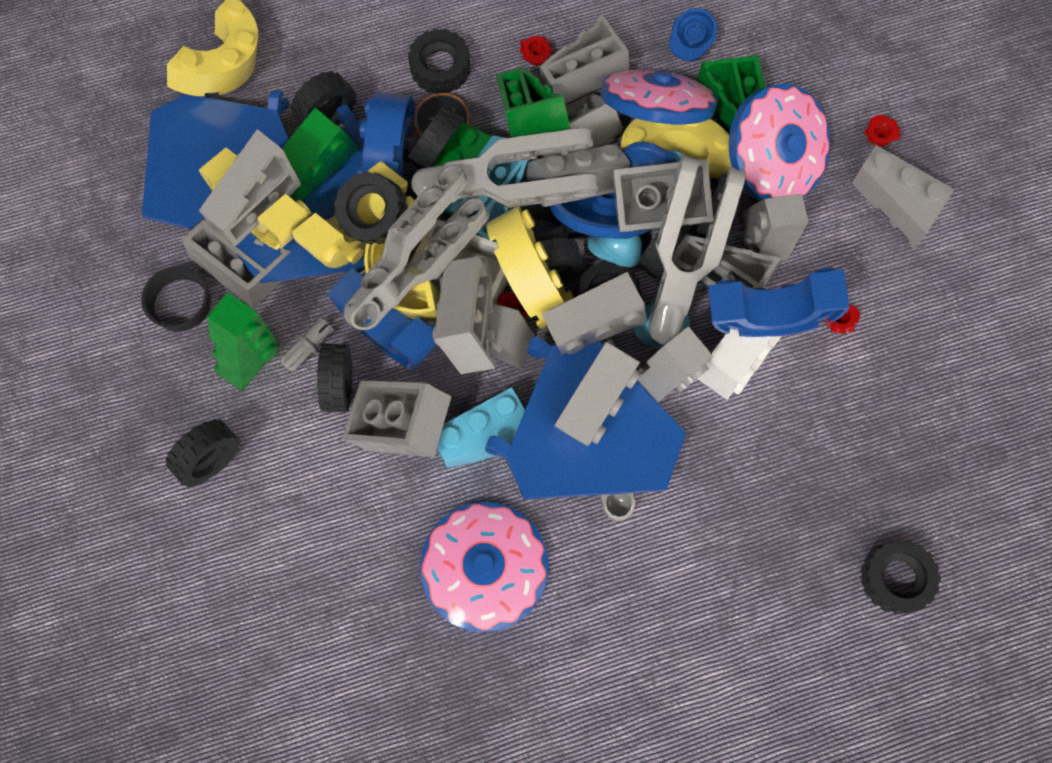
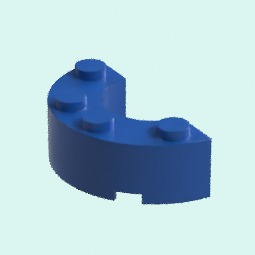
(385, 130)
(782, 310)
(396, 335)

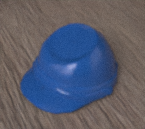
(693, 34)
(647, 154)

